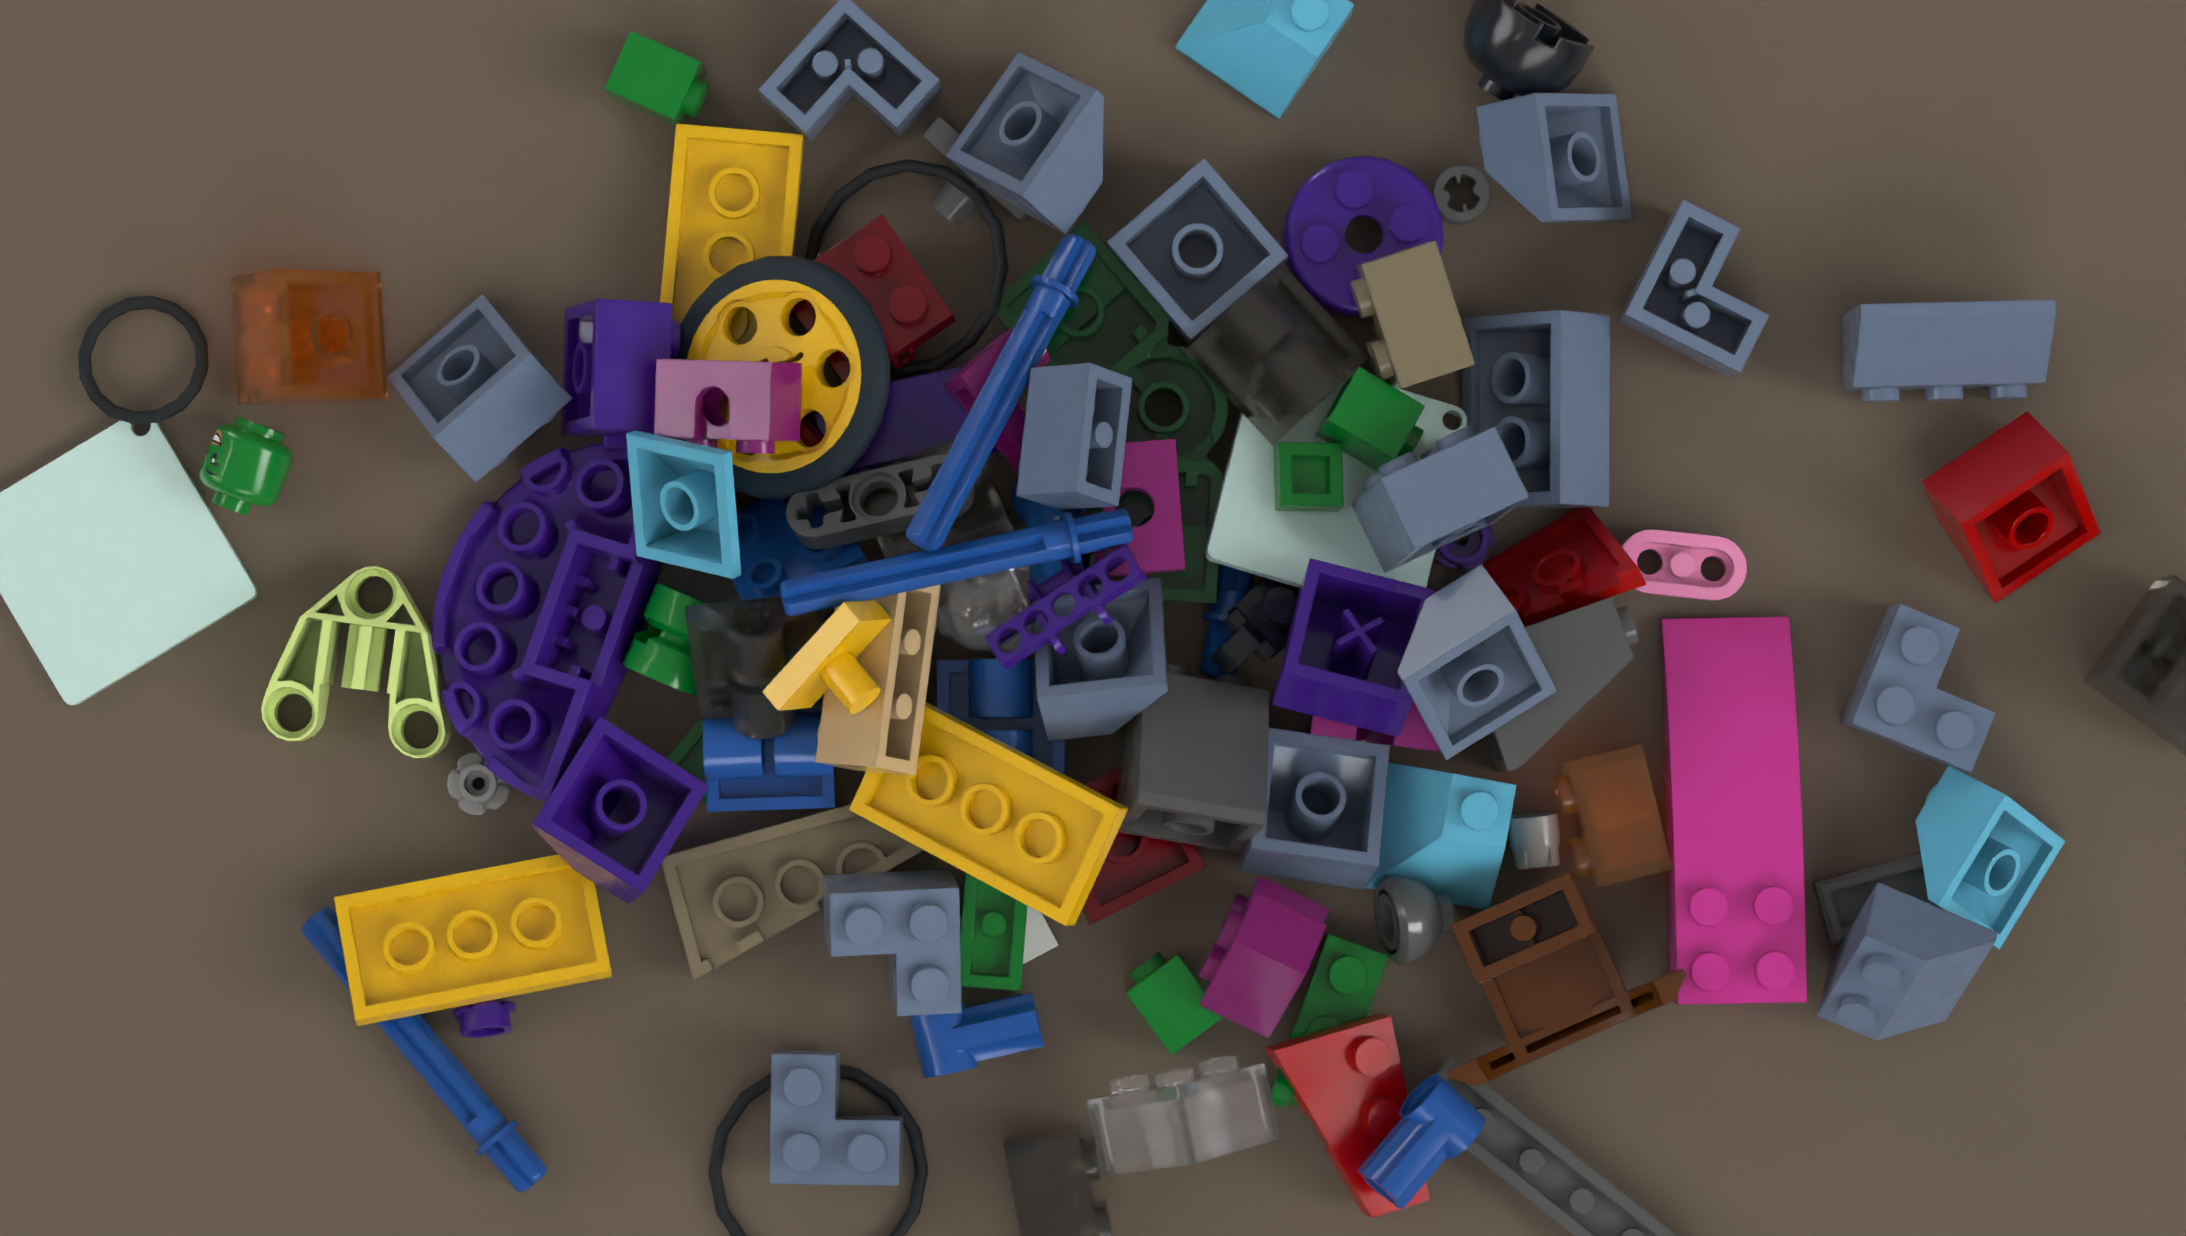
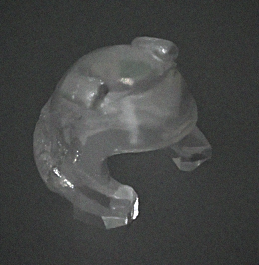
(980, 604)

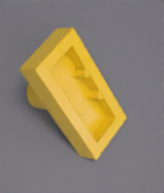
(831, 661)

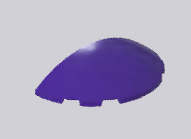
(542, 612)

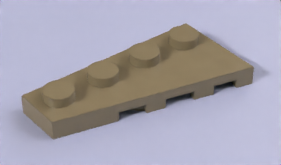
(769, 879)

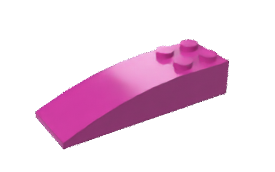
(1733, 811)

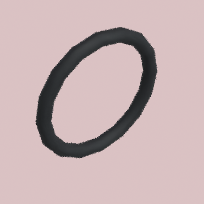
(167, 410)

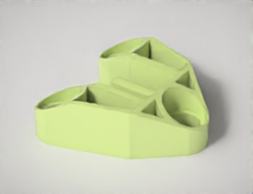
(312, 652)

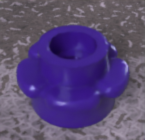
(1468, 555)
(484, 1018)

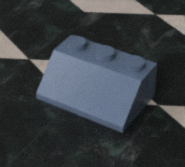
(1946, 348)
(1548, 397)

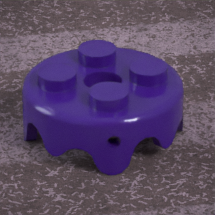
(1335, 198)

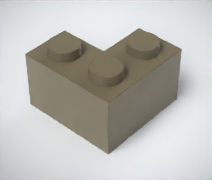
(1414, 316)

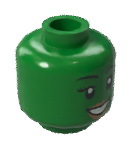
(245, 465)

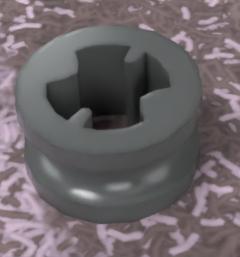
(1480, 192)

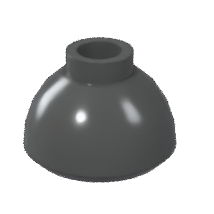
(1410, 918)

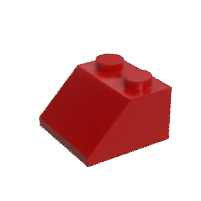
(2012, 505)

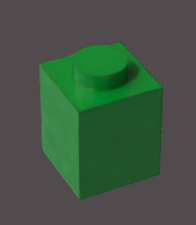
(658, 80)
(1372, 420)
(1170, 1000)

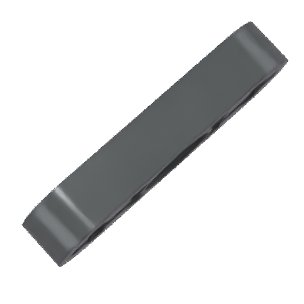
(857, 487)

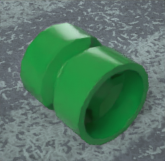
(664, 647)

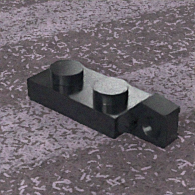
(1259, 624)

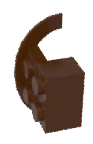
(1547, 976)

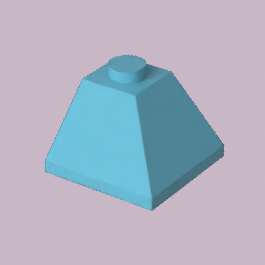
(1264, 44)
(684, 504)
(1444, 832)
(1982, 852)

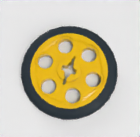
(841, 324)

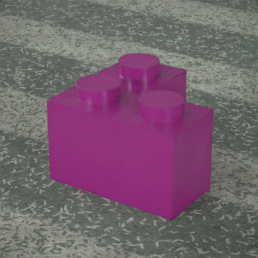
(1262, 955)

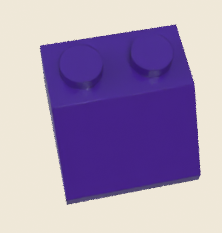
(613, 364)
(618, 810)

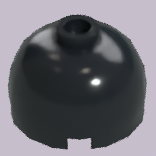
(1522, 48)

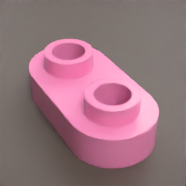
(1681, 563)

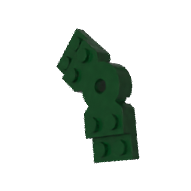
(1128, 334)

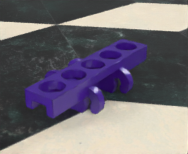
(1065, 583)

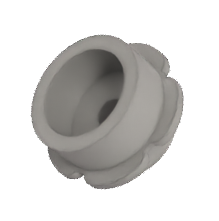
(470, 799)

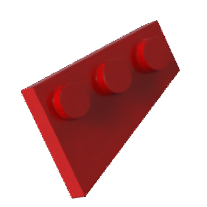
(1563, 568)
(1352, 1093)

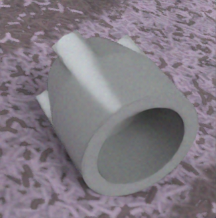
(1534, 839)

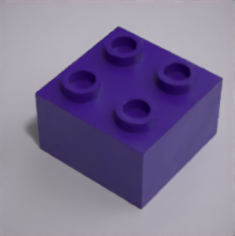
(1349, 646)

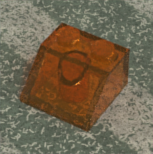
(308, 337)

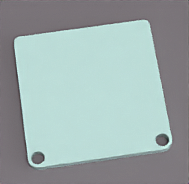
(1279, 543)
(113, 559)

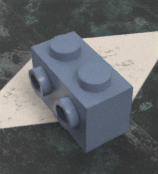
(1068, 442)

